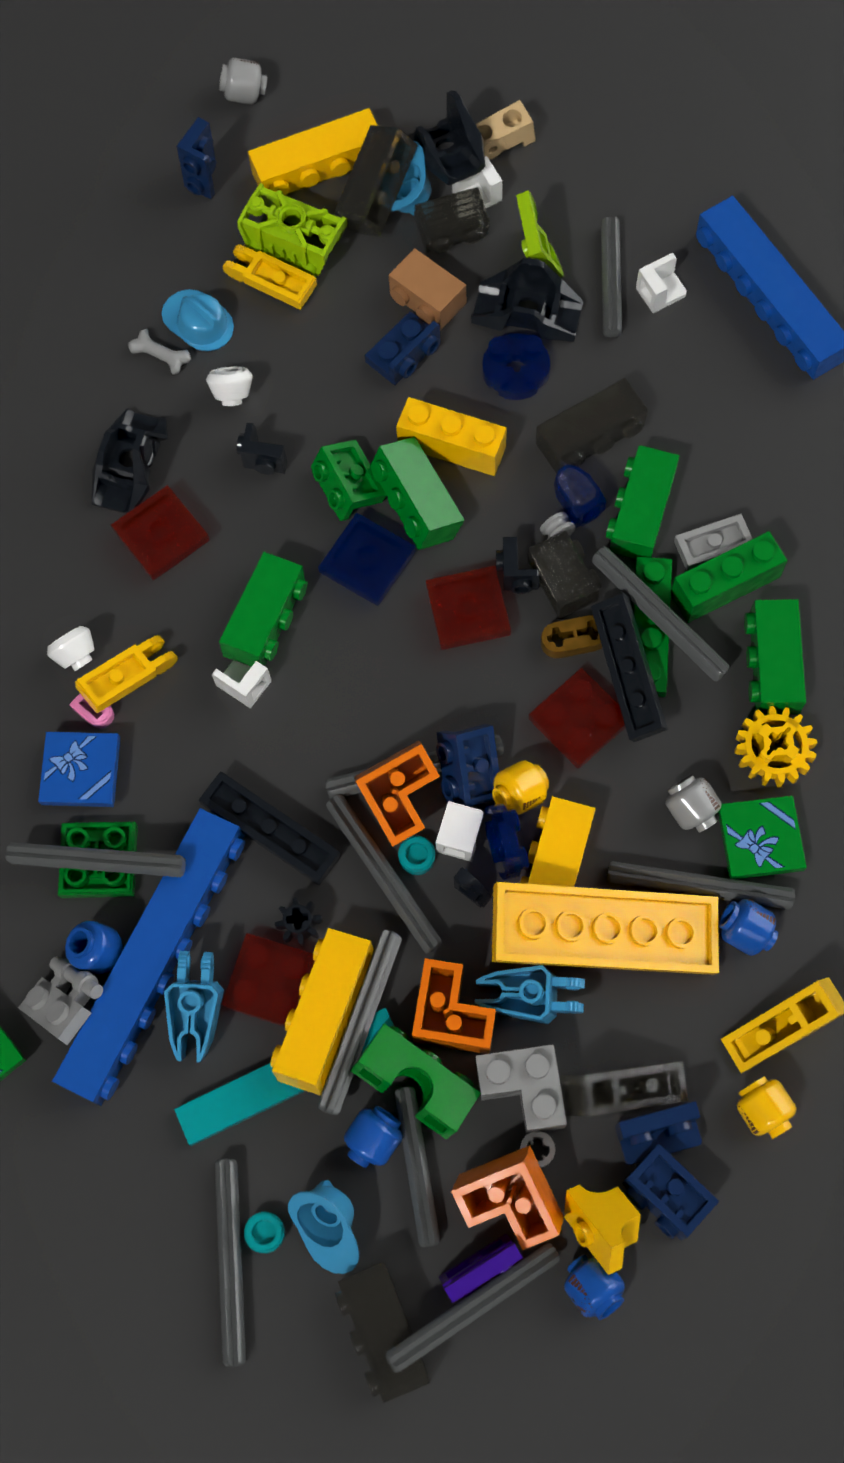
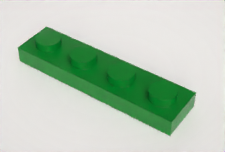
(657, 576)

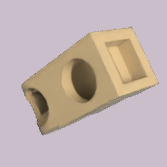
(506, 129)

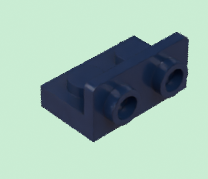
(198, 159)
(404, 348)
(468, 764)
(671, 1128)
(669, 1194)

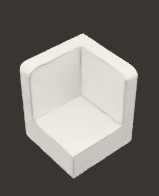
(488, 183)
(659, 283)
(243, 681)
(459, 831)

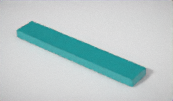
(245, 1097)

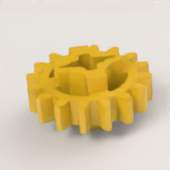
(784, 756)

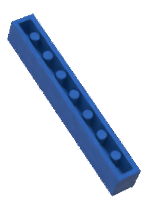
(149, 959)

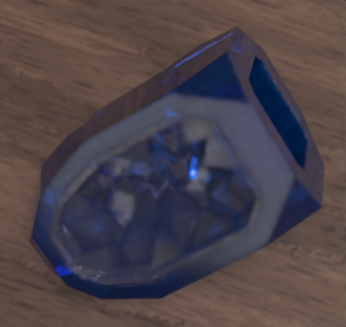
(578, 495)

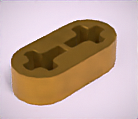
(574, 645)

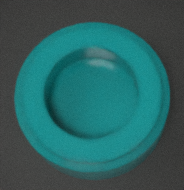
(416, 855)
(264, 1232)

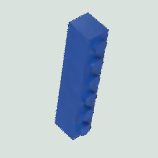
(772, 287)

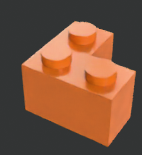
(387, 789)
(445, 1021)
(514, 1188)

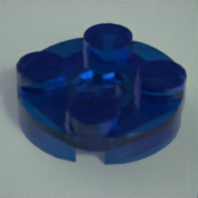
(521, 348)
(504, 841)

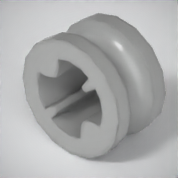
(557, 524)
(547, 1142)

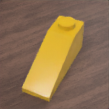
(784, 1024)

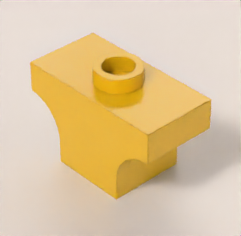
(603, 1223)

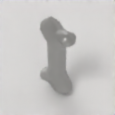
(174, 358)

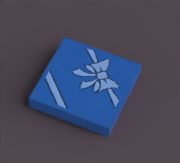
(79, 769)

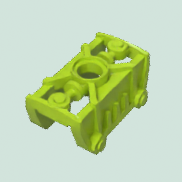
(288, 241)

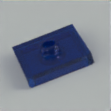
(367, 559)

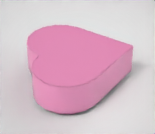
(97, 720)

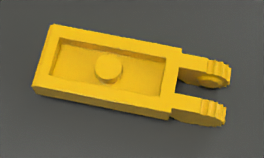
(271, 276)
(124, 673)

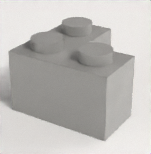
(532, 1076)

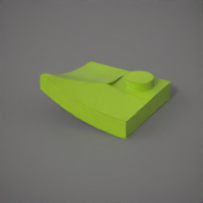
(536, 242)

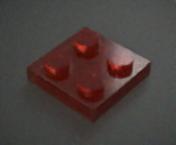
(160, 532)
(468, 607)
(579, 718)
(267, 979)

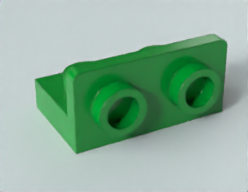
(346, 478)

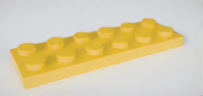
(605, 928)

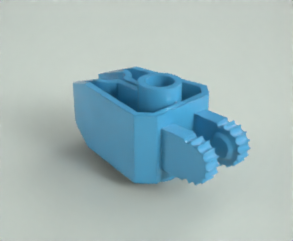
(530, 993)
(193, 1006)

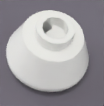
(230, 384)
(72, 648)

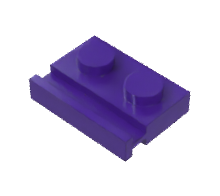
(480, 1267)

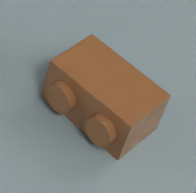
(427, 289)

